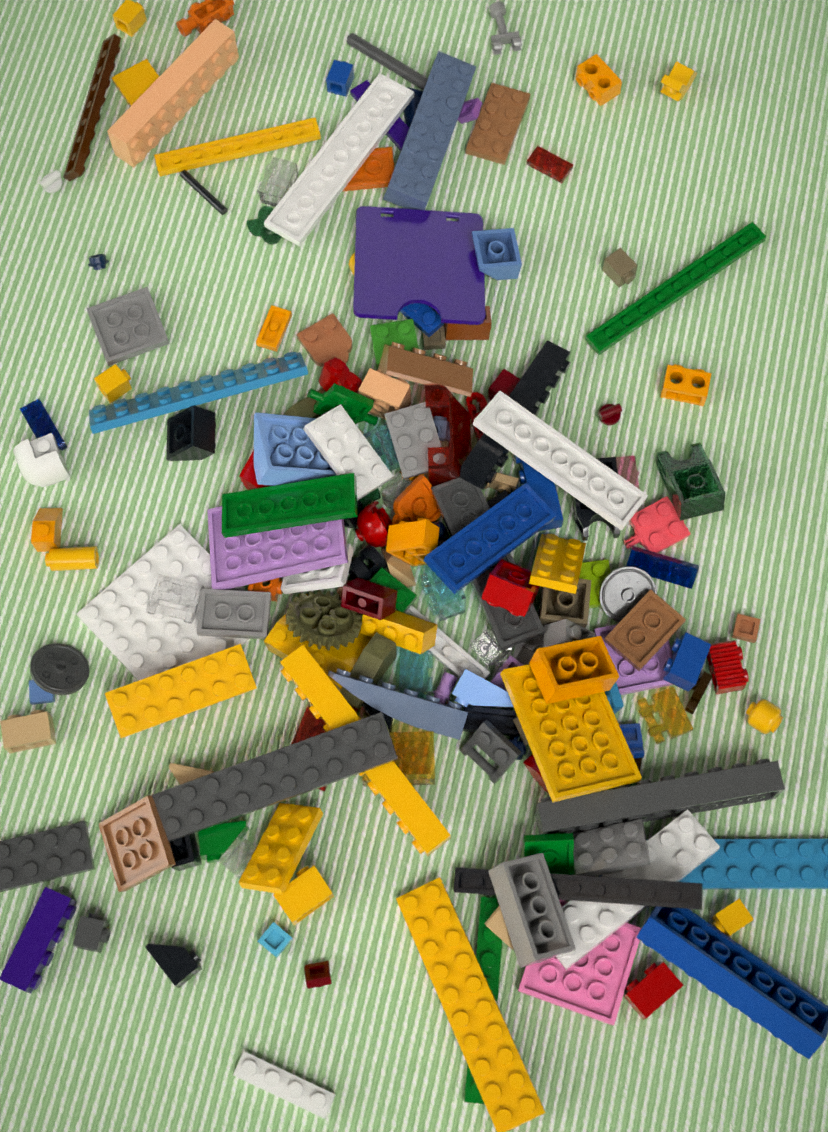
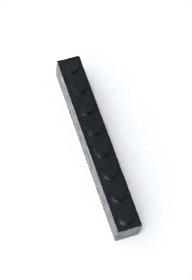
(529, 392)

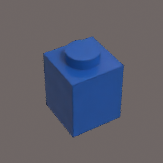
(340, 78)

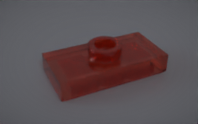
(549, 164)

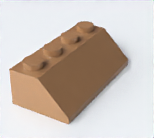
(425, 369)

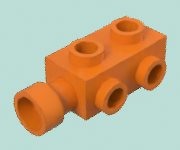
(204, 13)

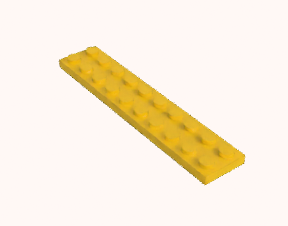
(470, 1007)

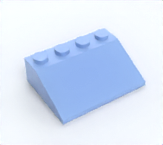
(285, 451)

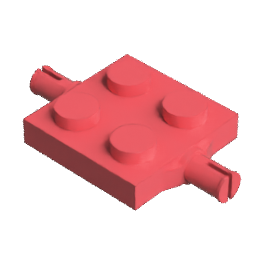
(657, 527)

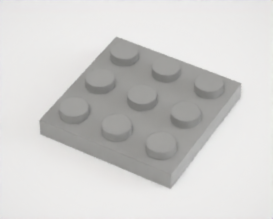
(127, 326)

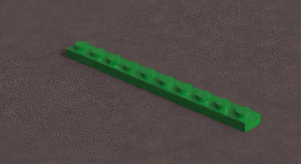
(675, 288)

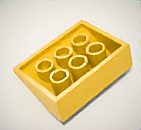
(282, 644)

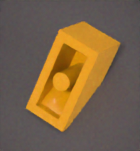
(47, 529)

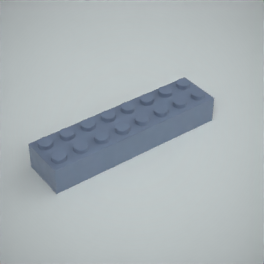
(430, 132)

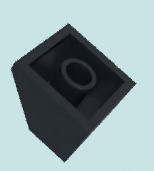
(191, 435)

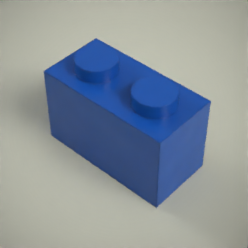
(686, 661)

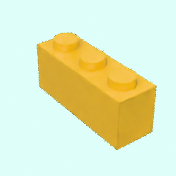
(404, 630)

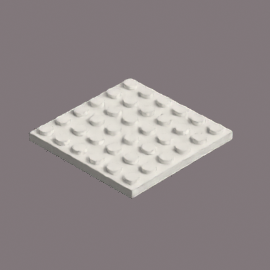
(157, 641)

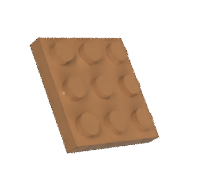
(136, 844)

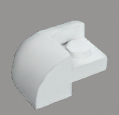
(41, 461)

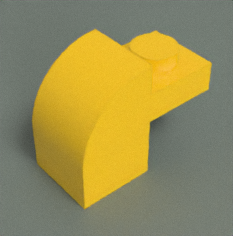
(678, 81)

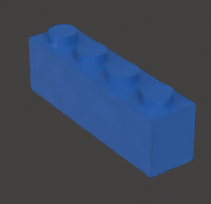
(544, 489)

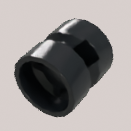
(359, 569)

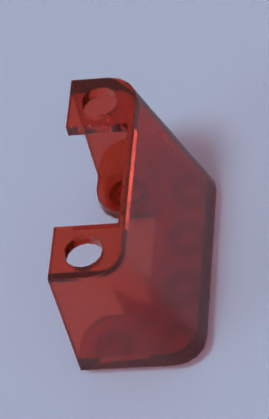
(445, 404)

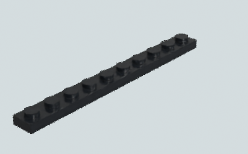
(598, 889)

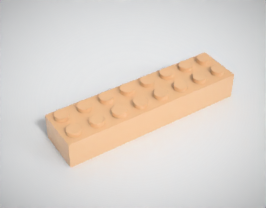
(174, 93)

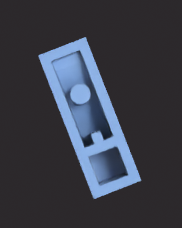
(479, 692)

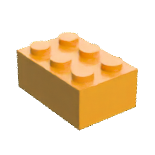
(573, 669)

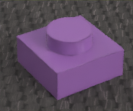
(470, 110)

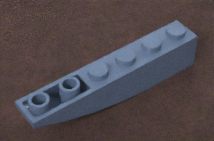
(406, 705)

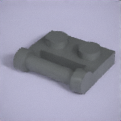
(495, 746)

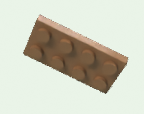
(498, 123)

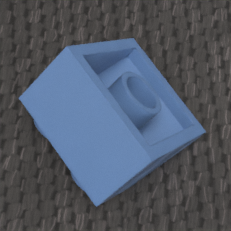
(497, 253)

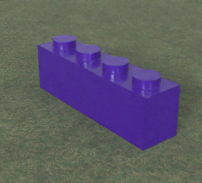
(38, 940)

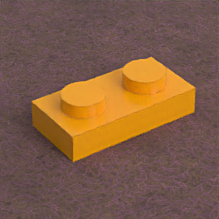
(274, 328)

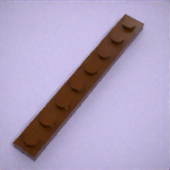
(93, 104)

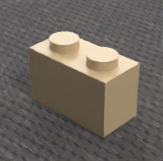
(28, 731)

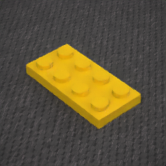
(558, 563)
(281, 848)

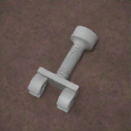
(497, 11)

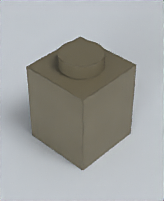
(620, 268)

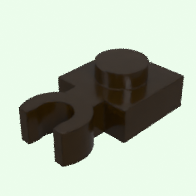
(699, 690)

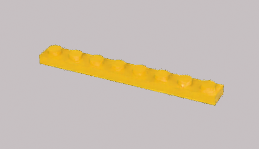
(237, 146)

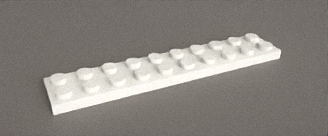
(339, 160)

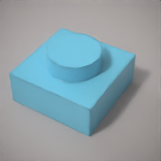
(275, 939)

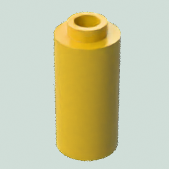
(72, 558)

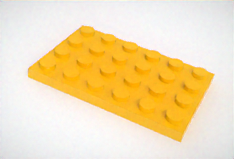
(572, 739)

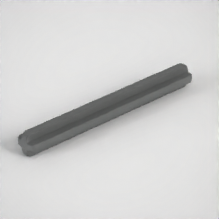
(387, 60)

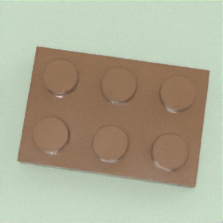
(644, 630)

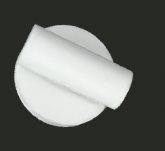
(51, 182)

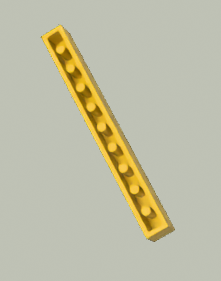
(387, 779)

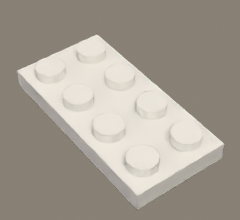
(348, 450)

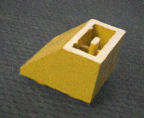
(304, 894)

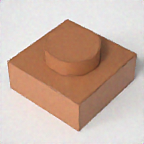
(746, 628)

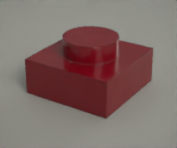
(317, 974)

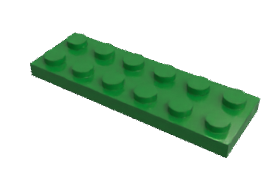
(289, 505)

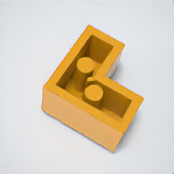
(412, 540)

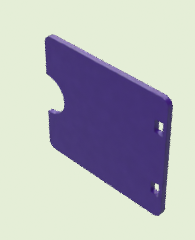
(417, 261)

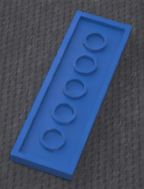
(489, 538)

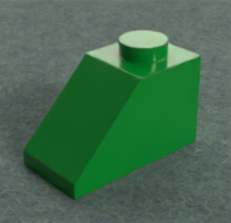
(218, 838)

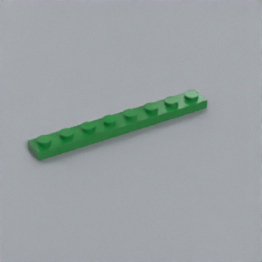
(489, 957)

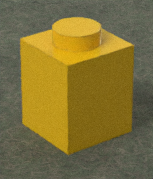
(129, 17)
(113, 383)
(732, 918)

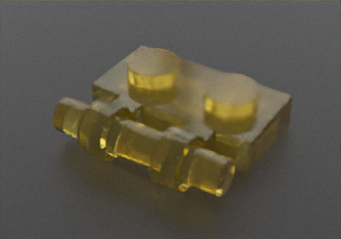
(671, 713)

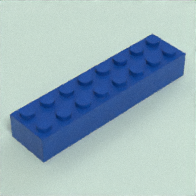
(738, 977)

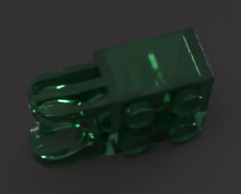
(691, 483)

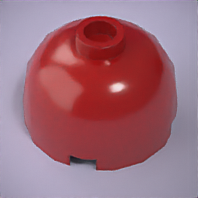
(373, 525)

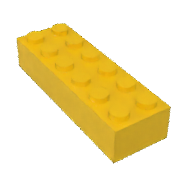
(180, 691)

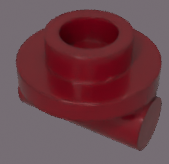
(610, 414)

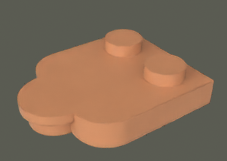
(326, 340)

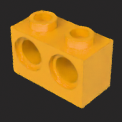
(598, 80)
(685, 390)

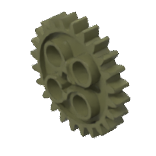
(322, 620)

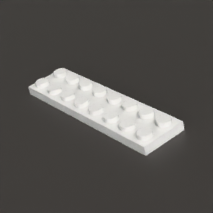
(560, 460)
(672, 856)

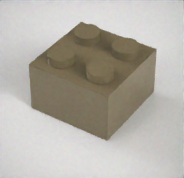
(562, 605)

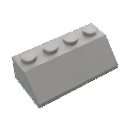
(531, 909)

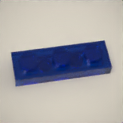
(663, 567)

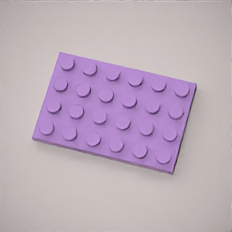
(272, 553)

